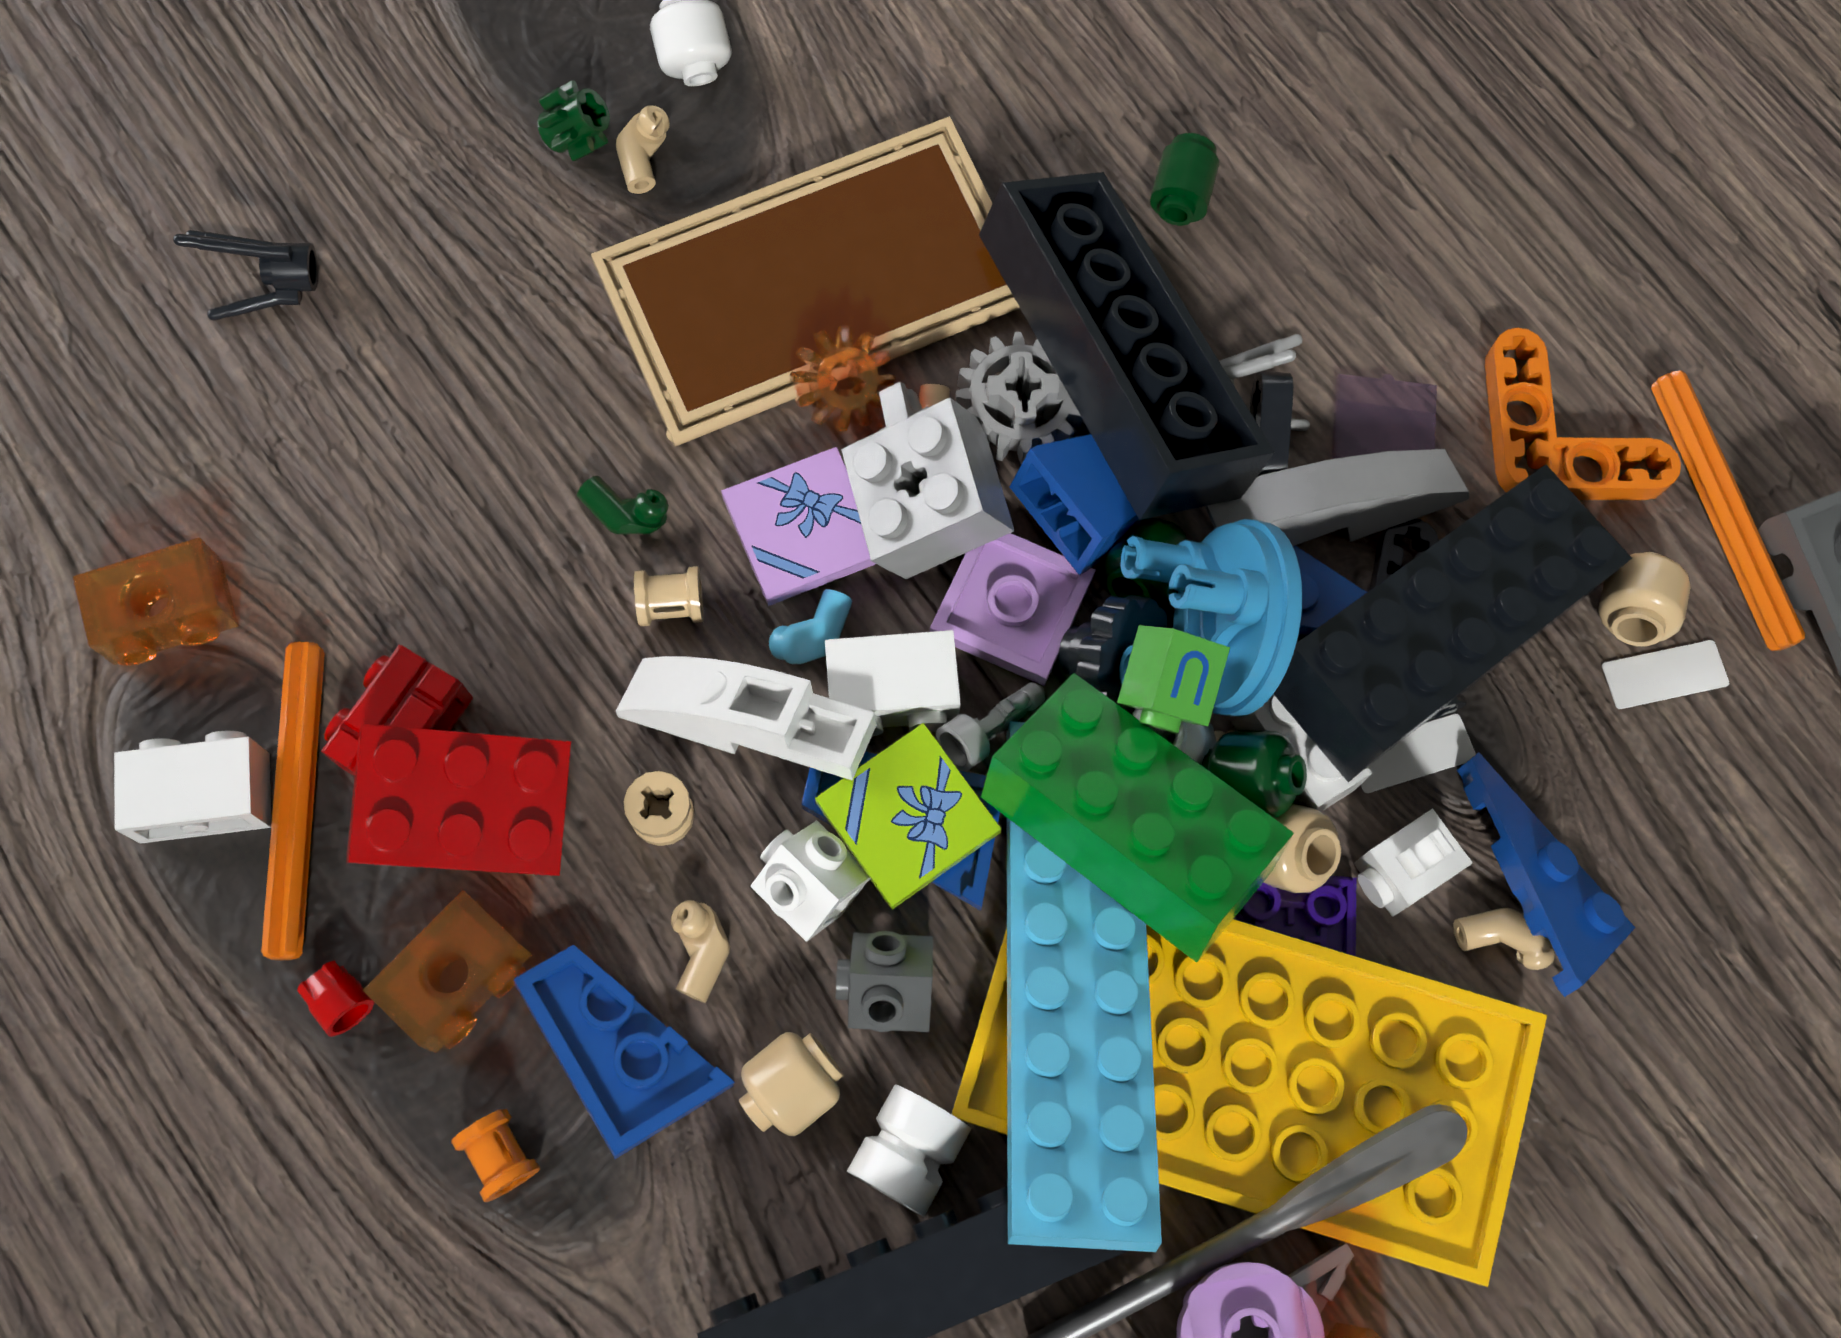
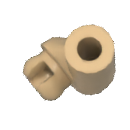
(638, 144)

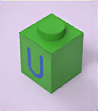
(1173, 677)

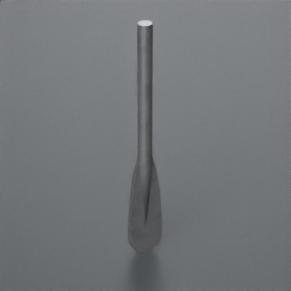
(1361, 1174)

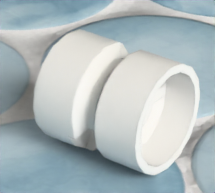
(909, 1149)

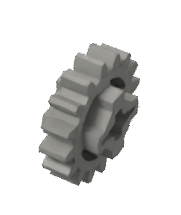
(998, 404)

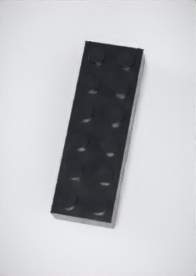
(1124, 344)
(1445, 621)
(911, 1290)

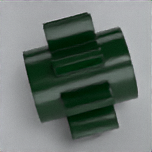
(573, 120)

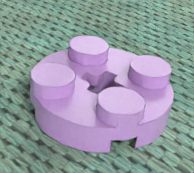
(1246, 1289)

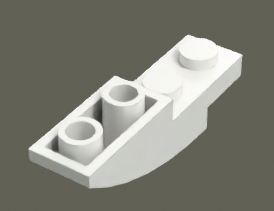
(748, 707)

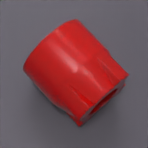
(335, 999)

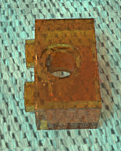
(120, 596)
(411, 982)

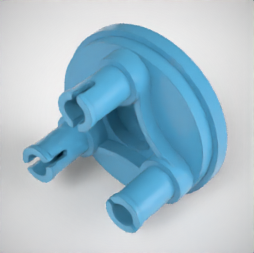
(1234, 591)

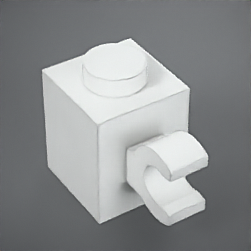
(1410, 864)

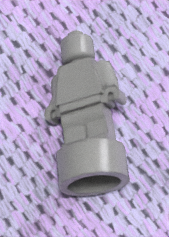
(968, 739)

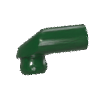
(624, 516)

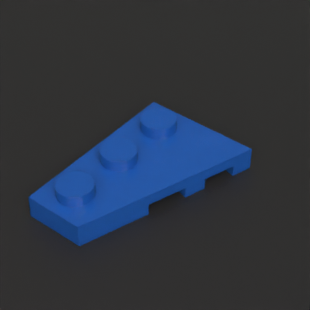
(615, 1052)

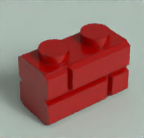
(398, 693)

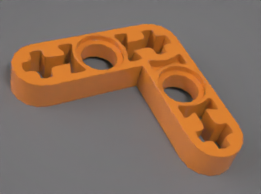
(1559, 452)

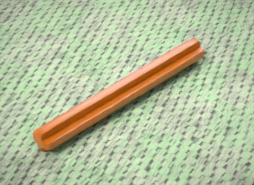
(1728, 512)
(293, 802)

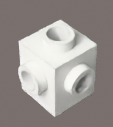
(809, 878)

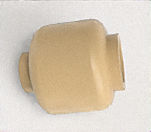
(1645, 599)
(1310, 854)
(790, 1084)

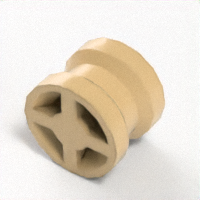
(668, 819)

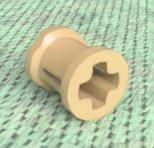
(668, 596)

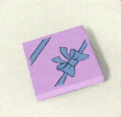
(799, 525)

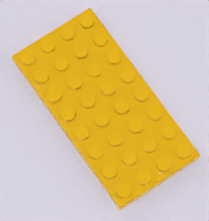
(1296, 1055)

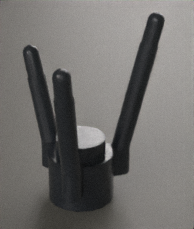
(283, 265)

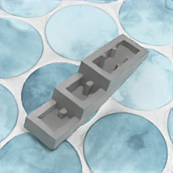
(1348, 493)

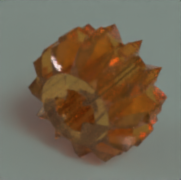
(822, 384)

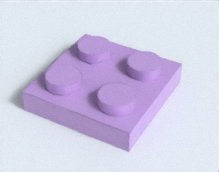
(1013, 605)

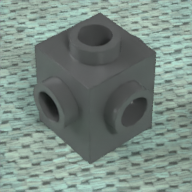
(887, 982)

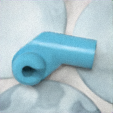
(806, 639)

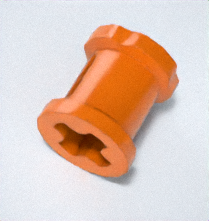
(495, 1154)

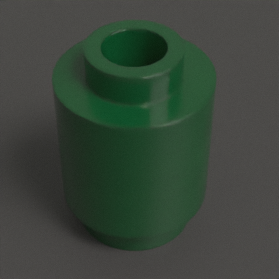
(1185, 179)

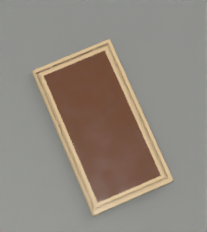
(855, 243)

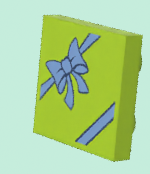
(908, 816)

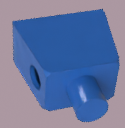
(1074, 499)

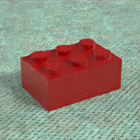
(458, 800)

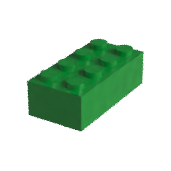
(1135, 815)

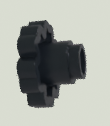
(1098, 645)

